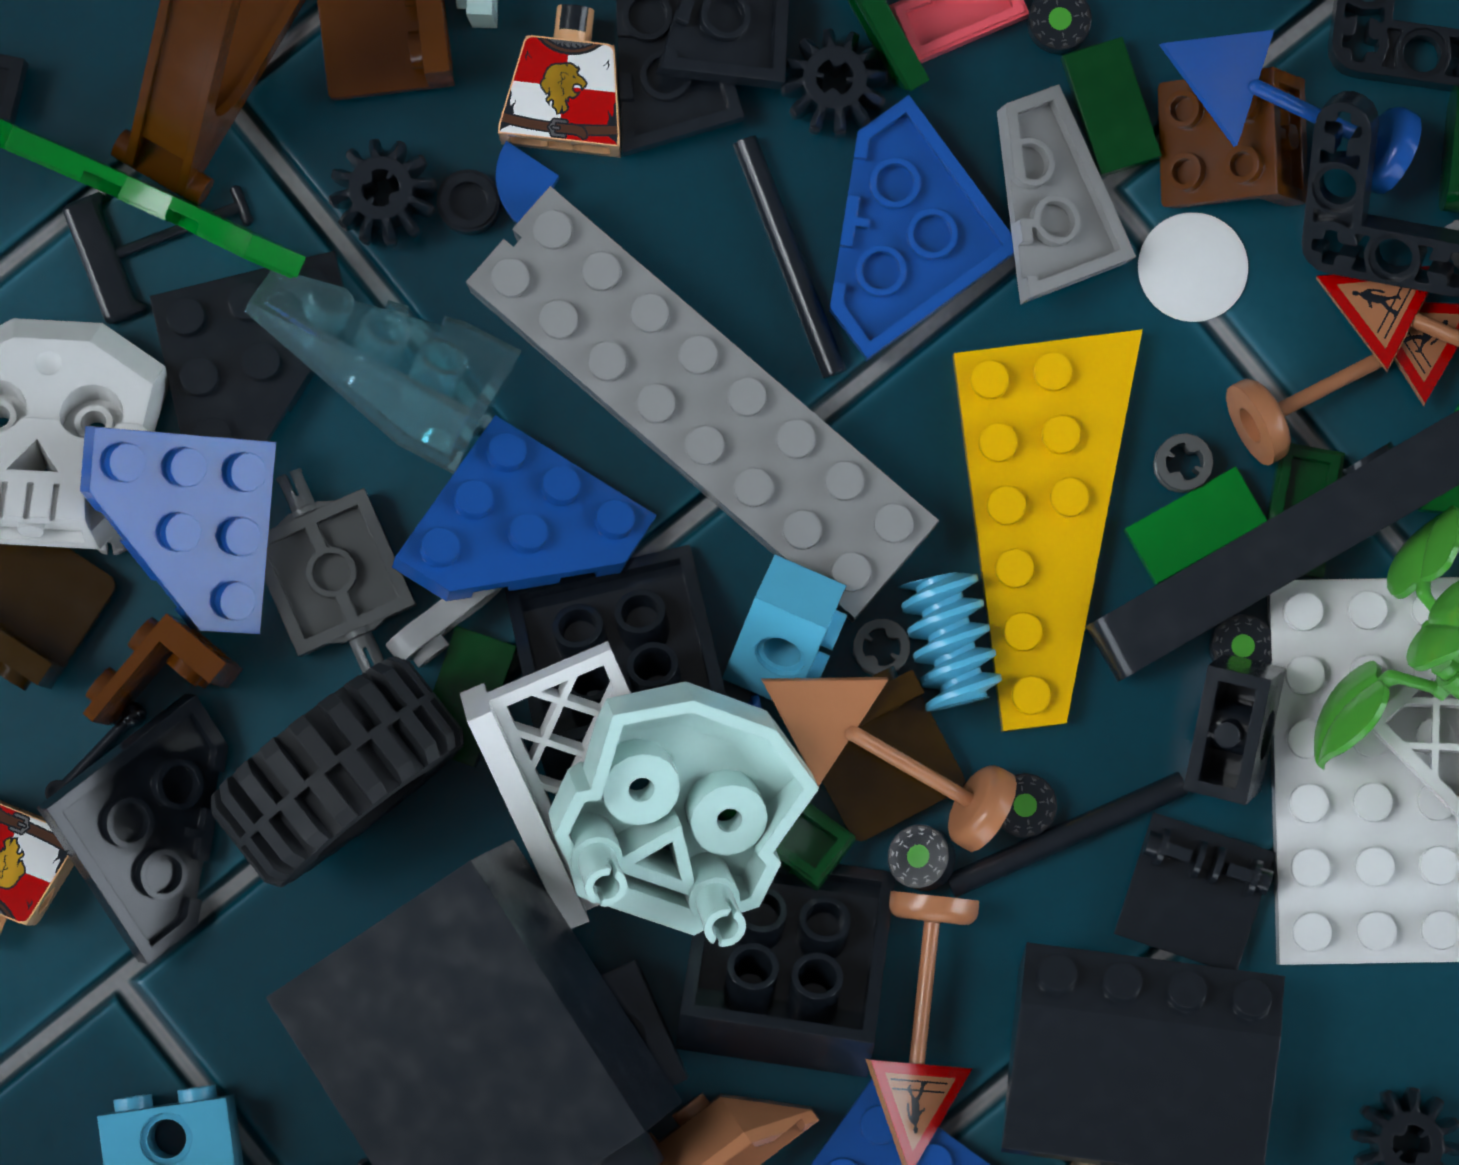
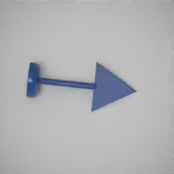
(1226, 76)

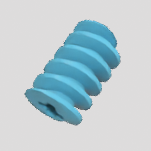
(949, 640)

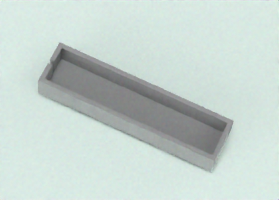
(700, 401)

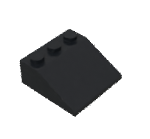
(646, 614)
(798, 980)

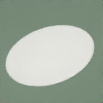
(1193, 267)

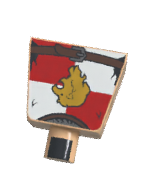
(564, 90)
(30, 865)

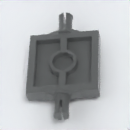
(333, 572)

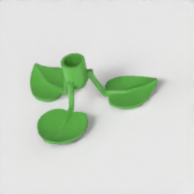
(1364, 693)

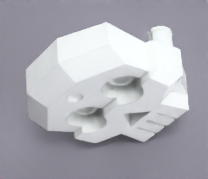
(50, 388)

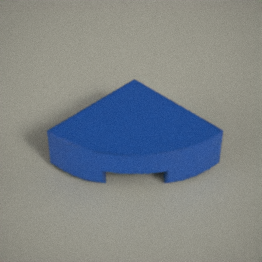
(521, 181)

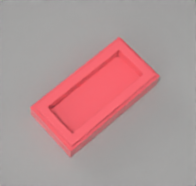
(945, 25)

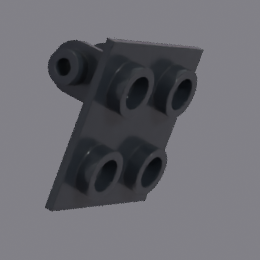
(1194, 892)

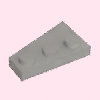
(1055, 198)

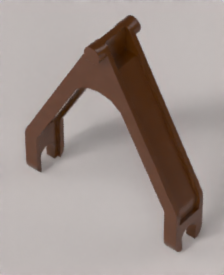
(195, 84)

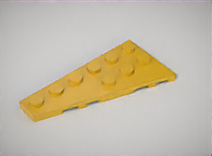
(1041, 472)

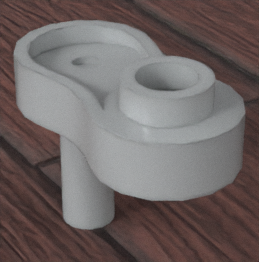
(423, 637)

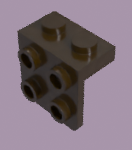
(46, 610)
(870, 790)

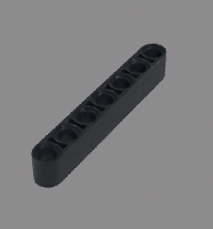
(1280, 550)

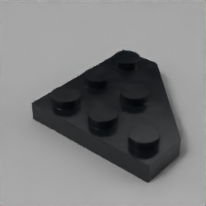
(222, 364)
(145, 825)

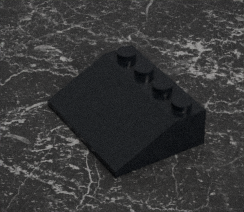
(1140, 1060)

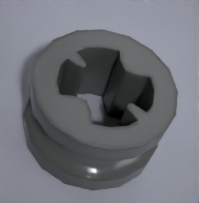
(1191, 445)
(892, 631)

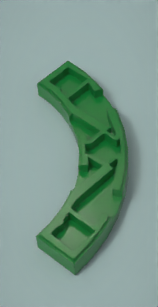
(151, 199)

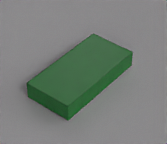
(1195, 525)

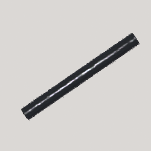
(789, 257)
(1067, 834)

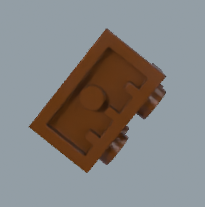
(384, 46)
(1204, 166)
(153, 647)

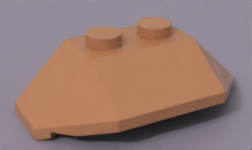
(732, 1130)

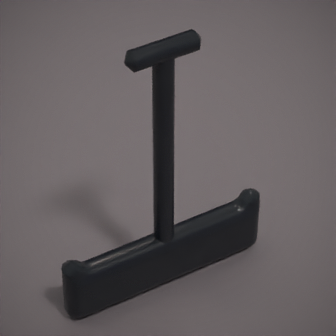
(103, 259)

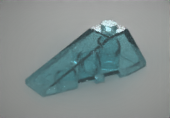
(406, 375)

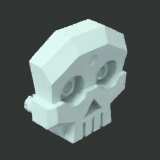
(700, 760)

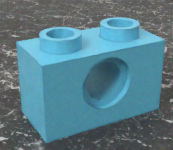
(786, 627)
(207, 1119)

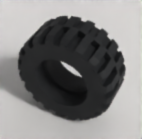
(336, 771)

